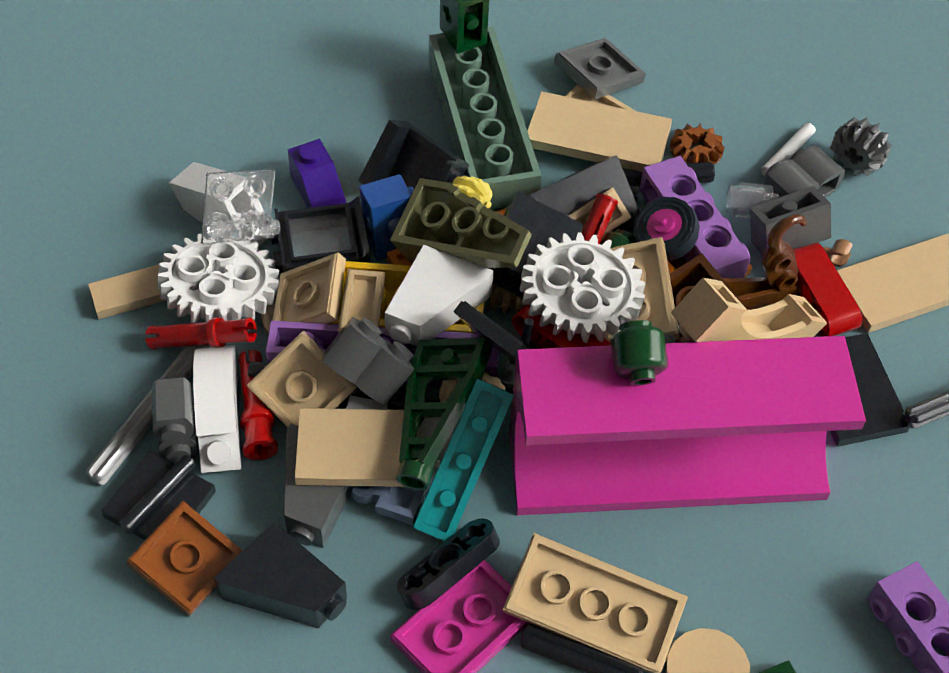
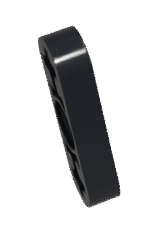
(428, 581)

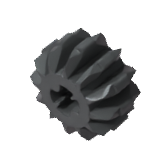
(861, 146)

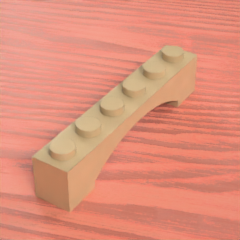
(715, 314)

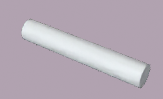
(791, 146)

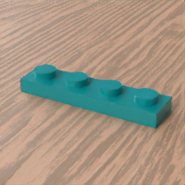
(463, 460)

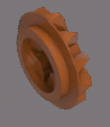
(710, 151)

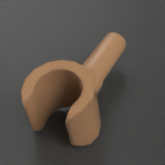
(840, 252)

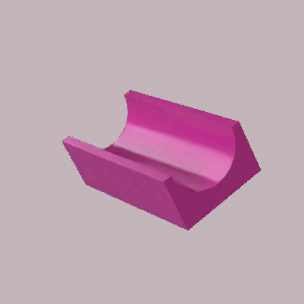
(710, 431)

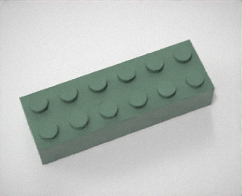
(484, 117)

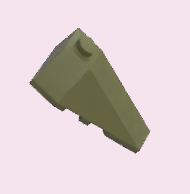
(459, 226)

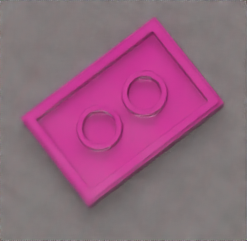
(461, 626)

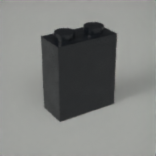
(542, 223)

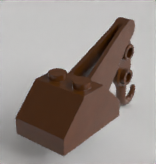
(753, 293)

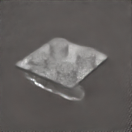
(238, 206)

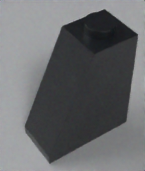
(283, 580)

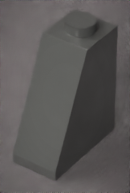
(310, 509)

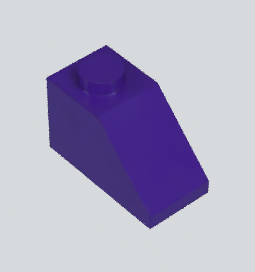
(315, 175)

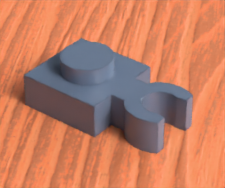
(392, 502)

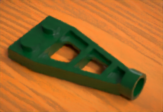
(437, 360)

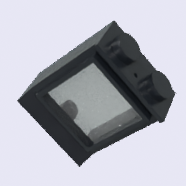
(320, 232)

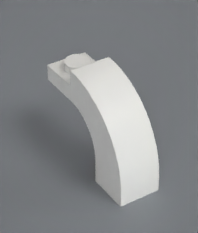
(216, 408)

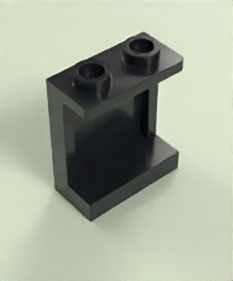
(411, 154)

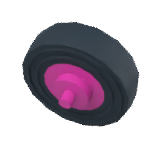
(671, 220)

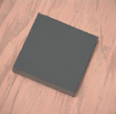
(599, 68)

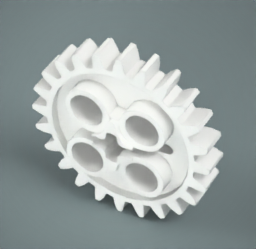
(218, 280)
(582, 287)

